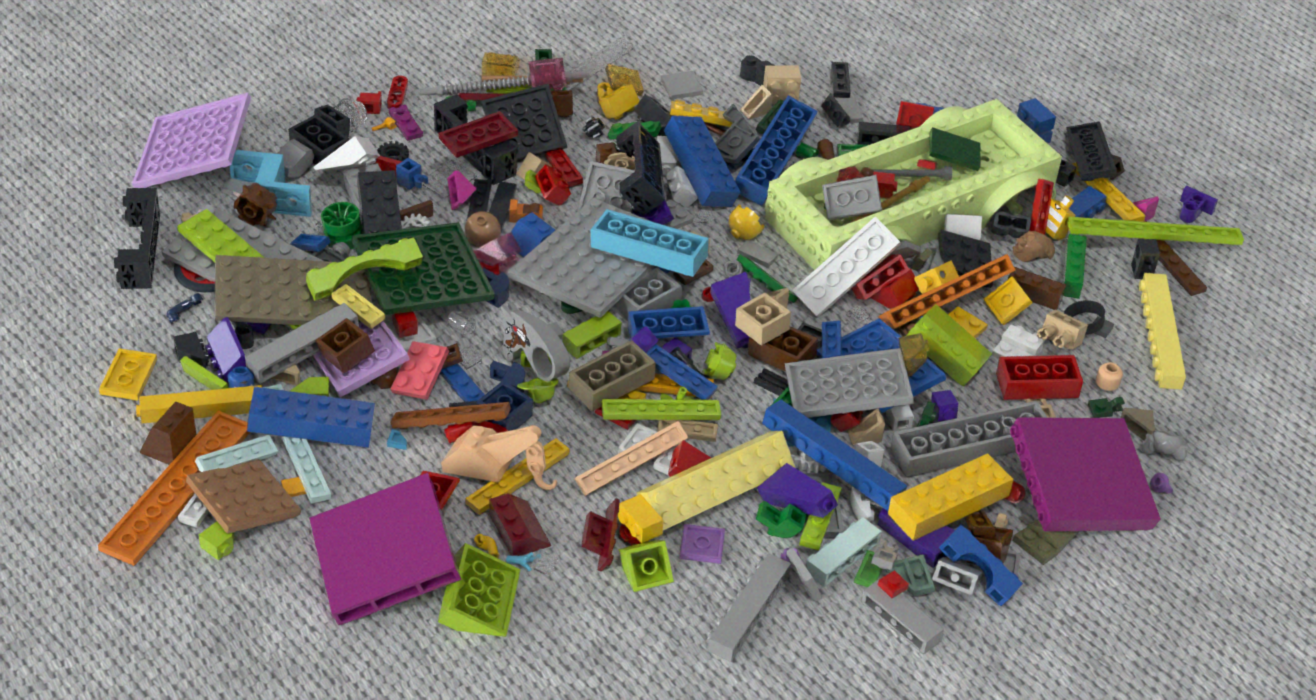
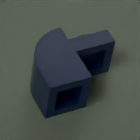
(500, 286)
(510, 374)

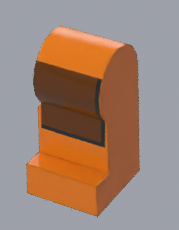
(519, 210)

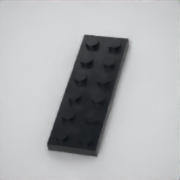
(1091, 151)

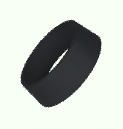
(1088, 306)

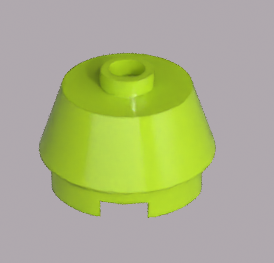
(720, 362)

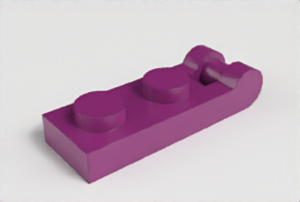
(406, 122)

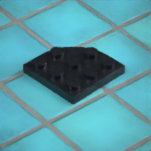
(964, 252)

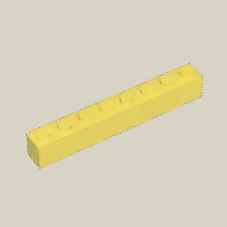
(1162, 331)

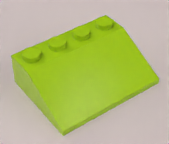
(951, 345)
(483, 596)

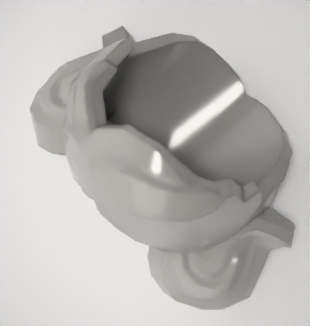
(1166, 444)

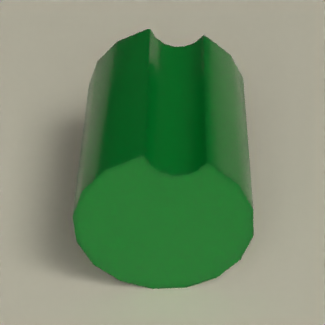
(806, 151)

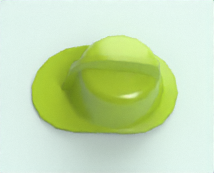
(539, 389)

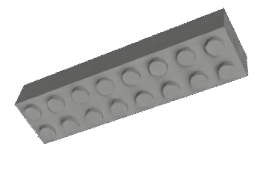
(959, 439)

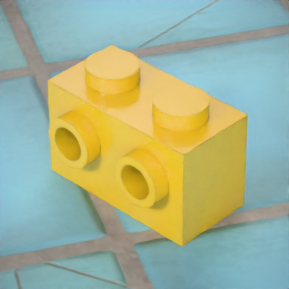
(619, 101)
(640, 518)

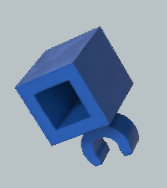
(410, 174)

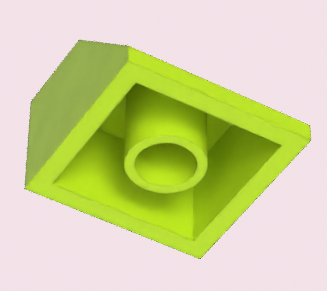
(646, 564)

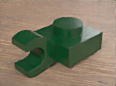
(1103, 408)

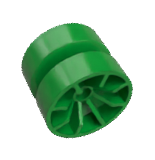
(341, 222)

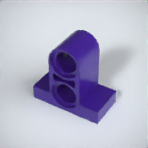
(1195, 203)

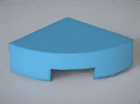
(396, 440)

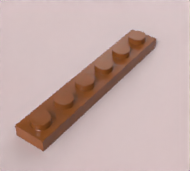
(447, 415)

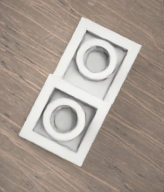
(859, 506)

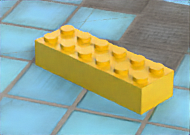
(950, 496)

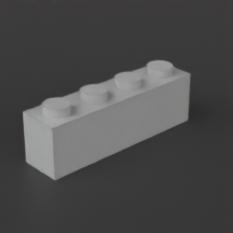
(904, 618)

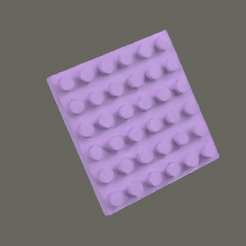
(192, 141)

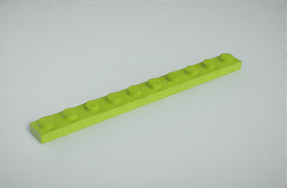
(1154, 230)

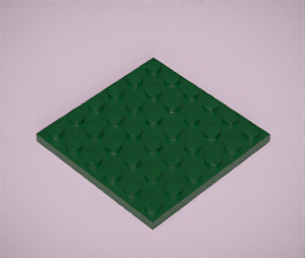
(445, 277)

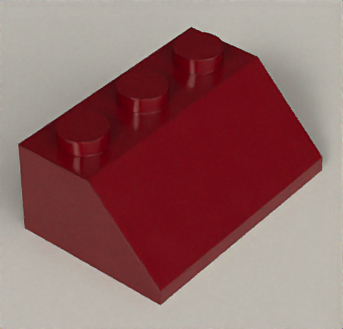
(517, 525)

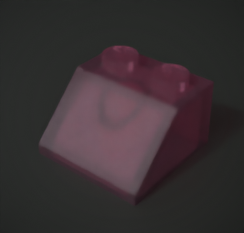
(548, 72)
(500, 250)

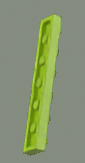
(660, 409)

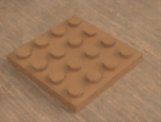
(243, 496)

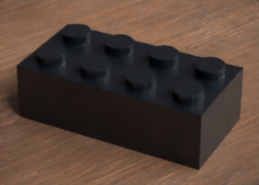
(378, 201)

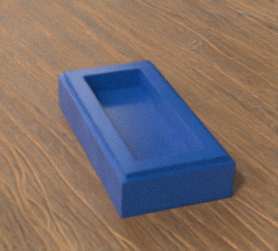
(310, 242)

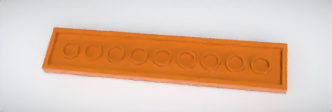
(169, 492)

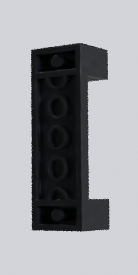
(493, 162)
(645, 186)
(137, 265)

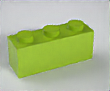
(591, 334)

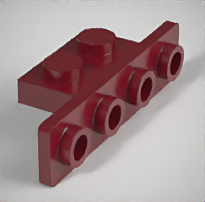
(600, 534)

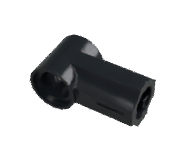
(244, 334)

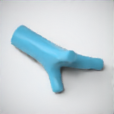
(521, 560)

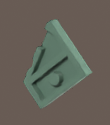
(916, 573)

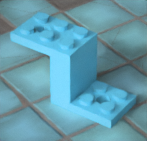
(270, 173)

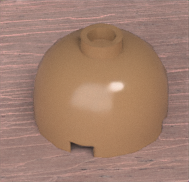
(482, 228)

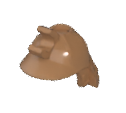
(1033, 245)

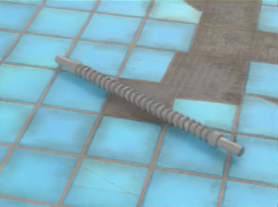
(440, 89)

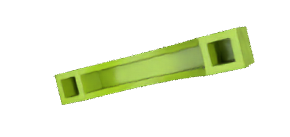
(399, 255)

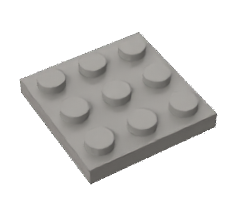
(603, 184)

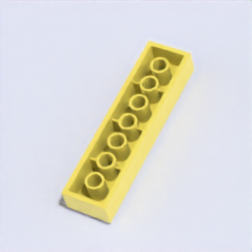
(718, 478)

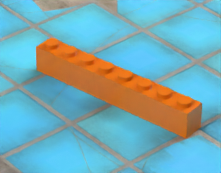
(948, 292)

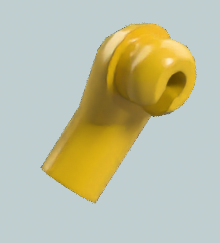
(487, 543)

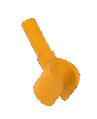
(388, 122)

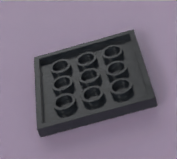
(535, 118)

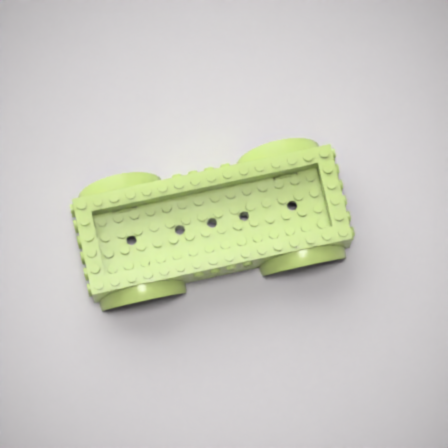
(1010, 163)

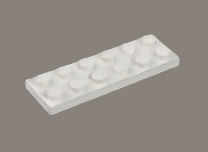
(846, 267)

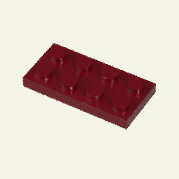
(478, 134)

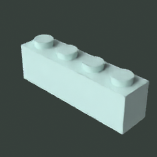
(843, 551)

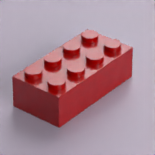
(1039, 377)

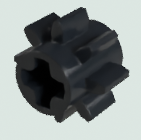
(593, 127)

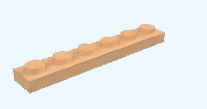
(631, 458)

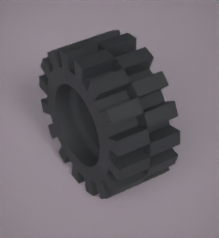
(399, 150)

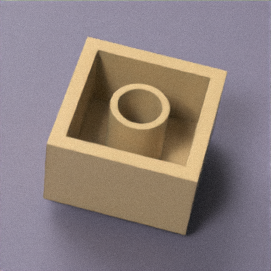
(782, 81)
(763, 318)

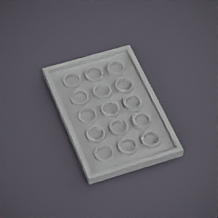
(849, 383)

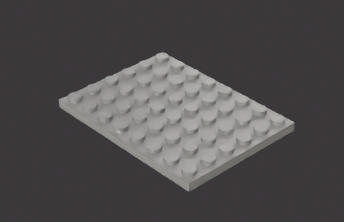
(576, 272)

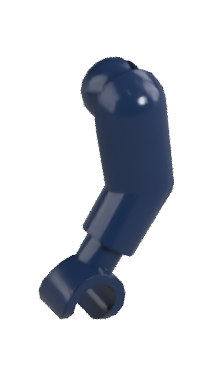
(182, 306)

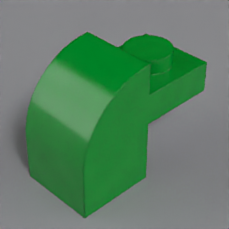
(781, 523)

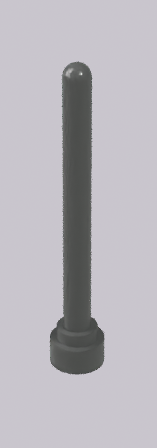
(944, 173)

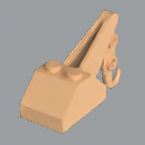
(488, 454)

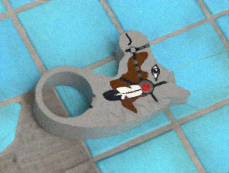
(536, 339)

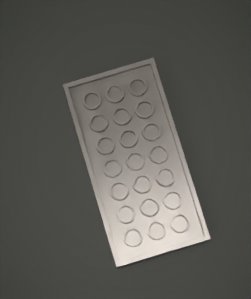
(190, 257)

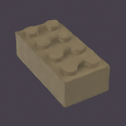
(612, 375)

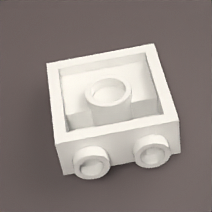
(1018, 343)

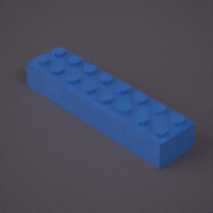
(775, 149)

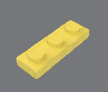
(366, 311)

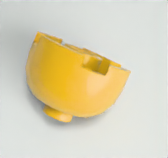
(744, 223)

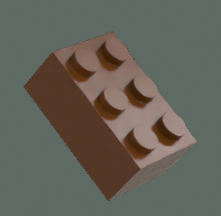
(785, 348)

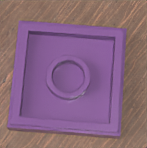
(702, 543)

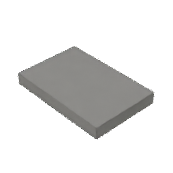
(852, 198)

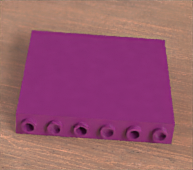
(1084, 474)
(383, 549)

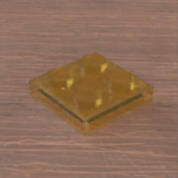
(623, 76)

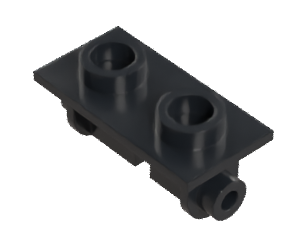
(835, 111)

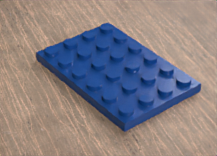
(880, 337)

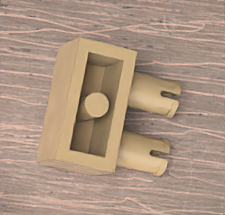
(1063, 330)

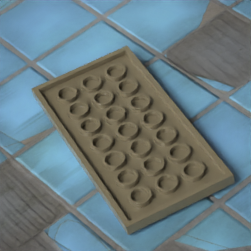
(273, 290)

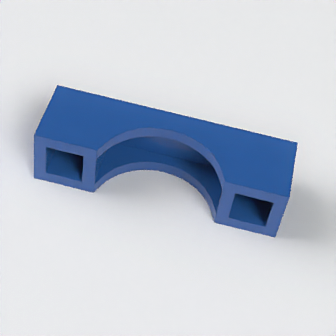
(1000, 581)

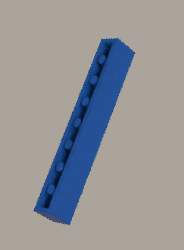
(833, 453)

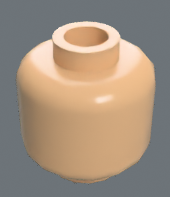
(1109, 376)

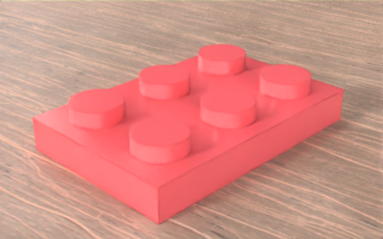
(420, 373)

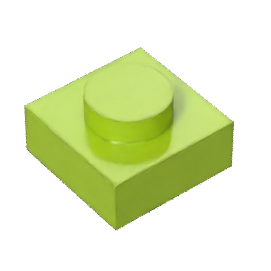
(530, 181)

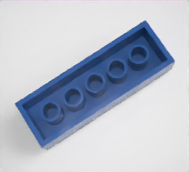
(702, 161)
(310, 417)

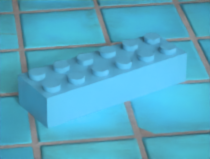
(649, 242)

